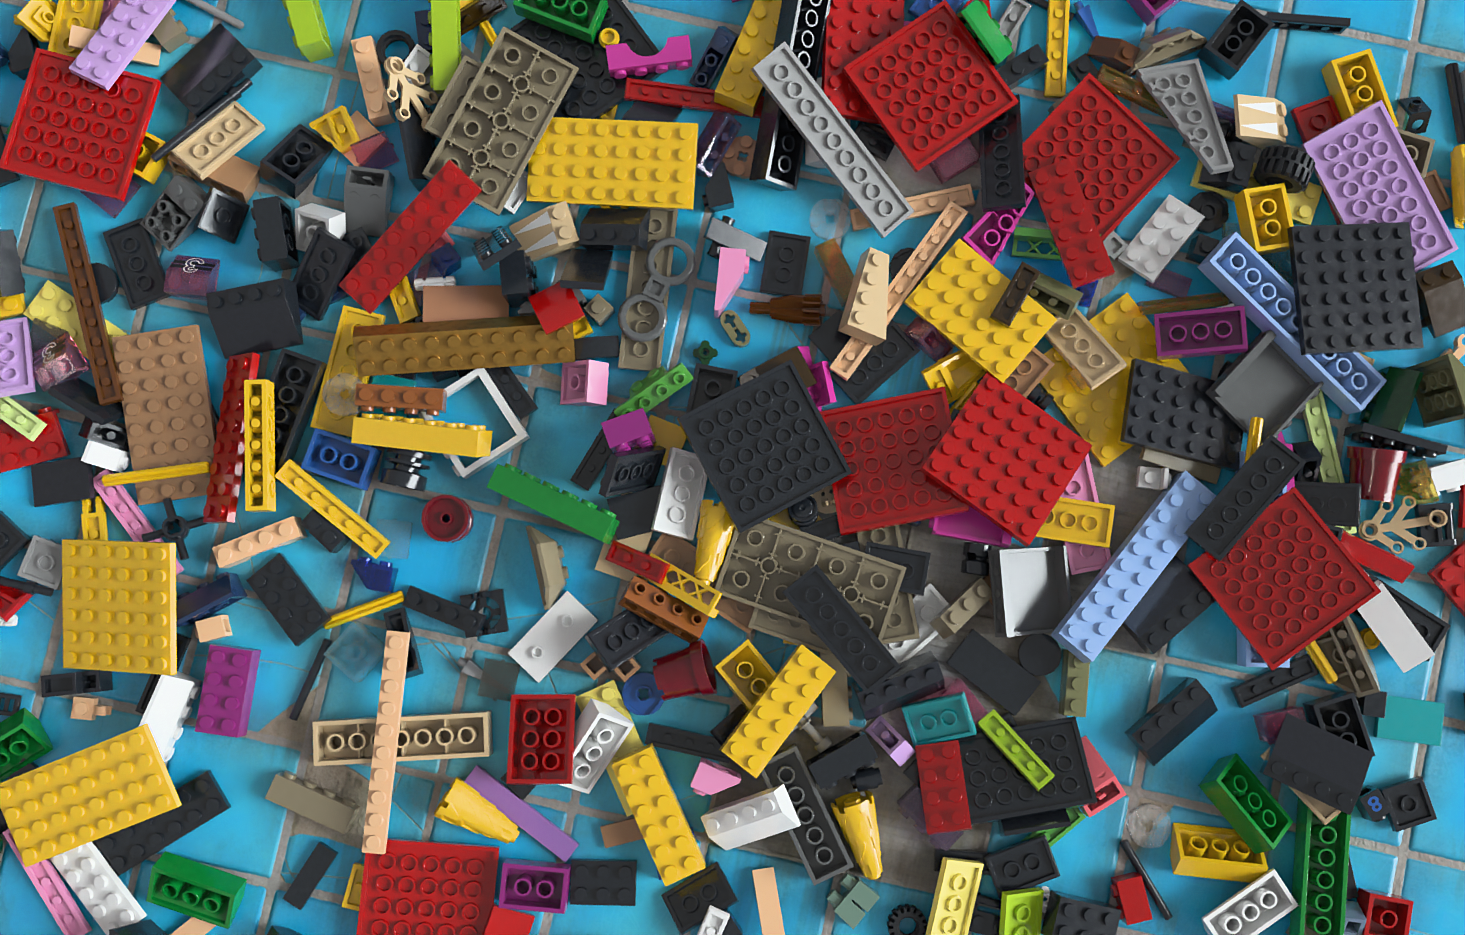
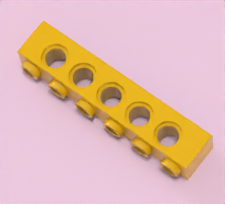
(259, 446)

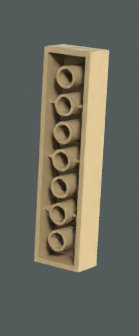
(419, 738)

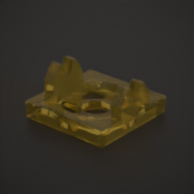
(1419, 483)

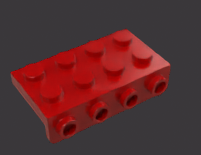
(19, 451)

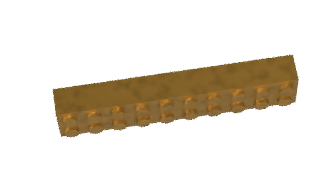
(459, 345)

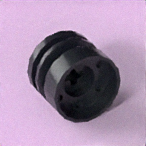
(406, 469)

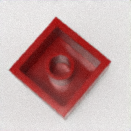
(1385, 912)

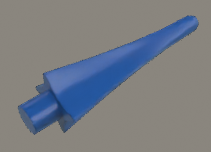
(1085, 18)

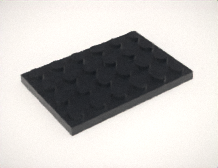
(1176, 417)
(1000, 790)

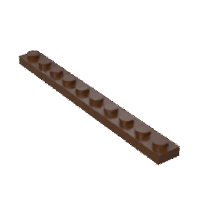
(88, 304)

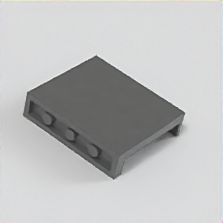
(1265, 386)
(1029, 589)

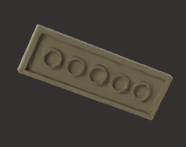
(902, 621)

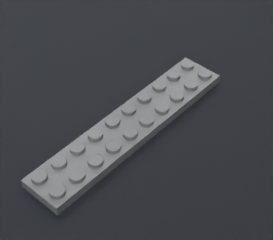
(832, 139)

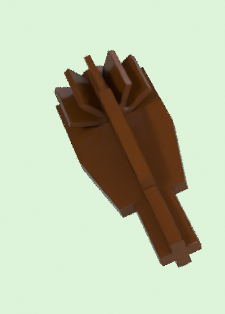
(793, 309)

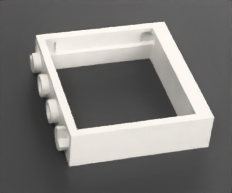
(521, 436)

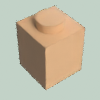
(213, 628)

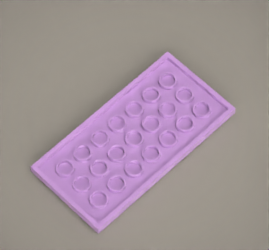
(1376, 181)

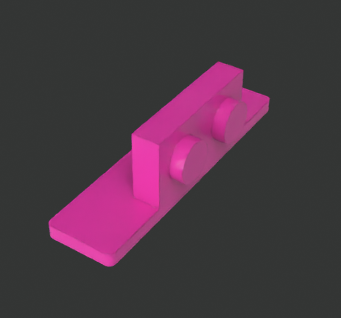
(823, 390)

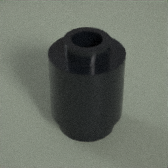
(866, 779)

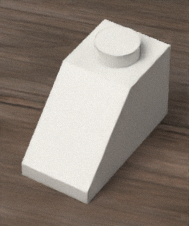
(106, 456)

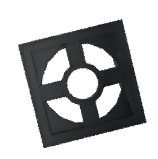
(498, 597)

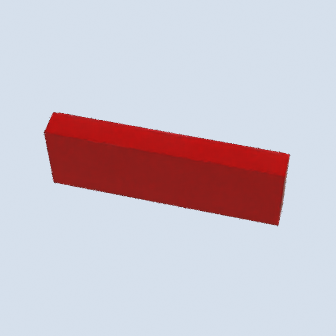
(637, 562)

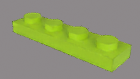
(1015, 750)

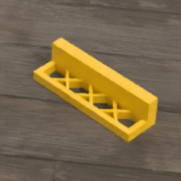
(689, 597)

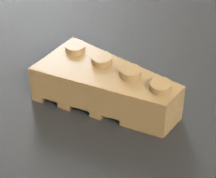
(867, 301)

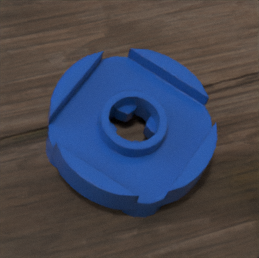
(631, 694)

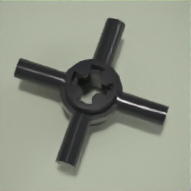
(168, 525)

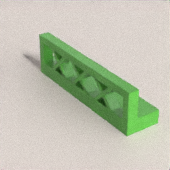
(1034, 235)

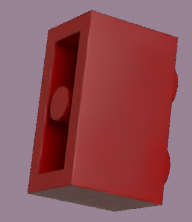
(1131, 898)

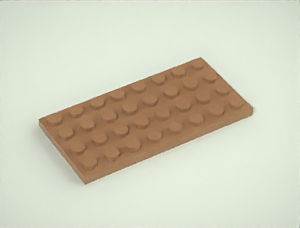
(166, 408)

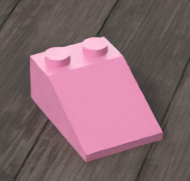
(731, 271)

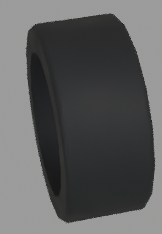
(390, 37)

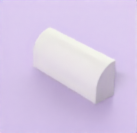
(1395, 630)

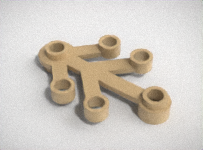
(397, 72)
(1398, 526)

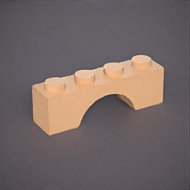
(371, 80)
(258, 541)

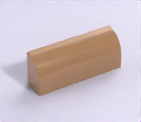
(234, 177)

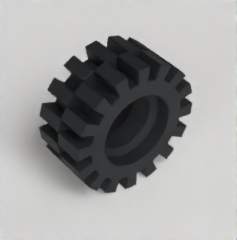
(904, 912)

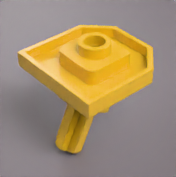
(37, 18)

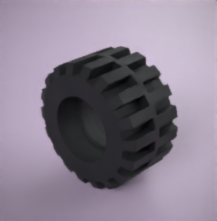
(1285, 166)

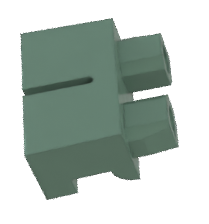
(857, 891)

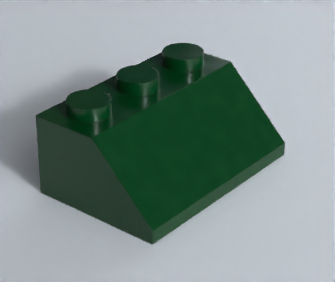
(1394, 399)

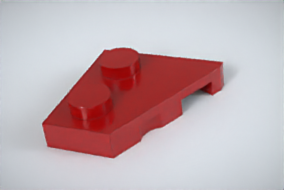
(11, 601)

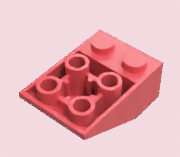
(1104, 781)

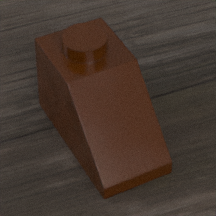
(1113, 52)

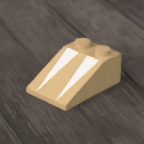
(1260, 120)
(546, 232)

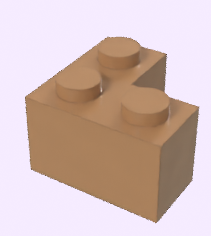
(595, 667)

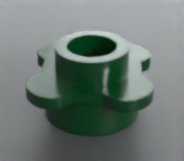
(705, 359)

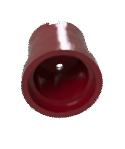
(1375, 471)
(686, 672)

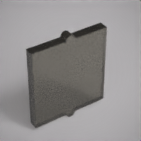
(43, 333)
(498, 679)

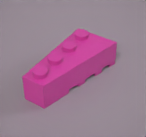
(993, 229)

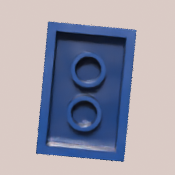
(341, 459)

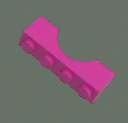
(625, 62)

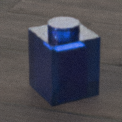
(446, 260)

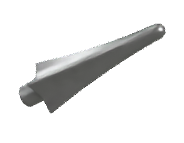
(470, 668)

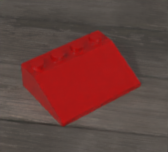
(541, 739)

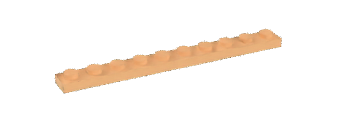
(904, 283)
(385, 742)

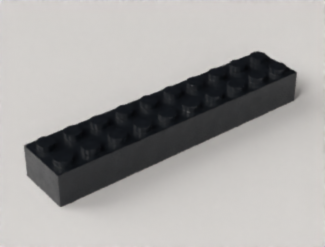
(778, 142)

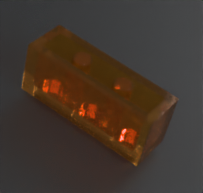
(835, 268)

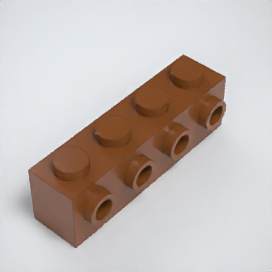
(401, 398)
(663, 609)

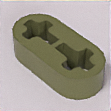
(739, 325)

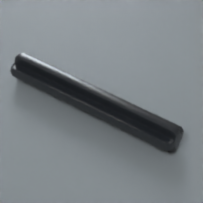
(1457, 100)

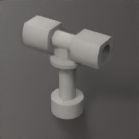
(822, 743)

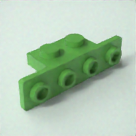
(654, 388)

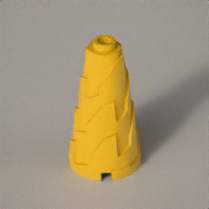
(1458, 185)
(714, 538)
(470, 810)
(860, 828)

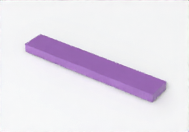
(522, 813)

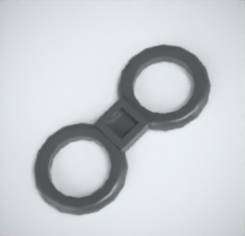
(656, 289)

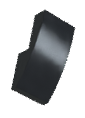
(596, 347)

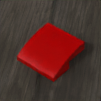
(556, 307)

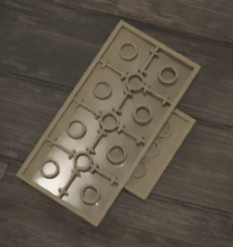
(498, 114)
(774, 556)

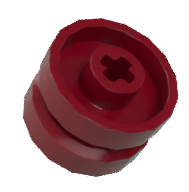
(460, 518)

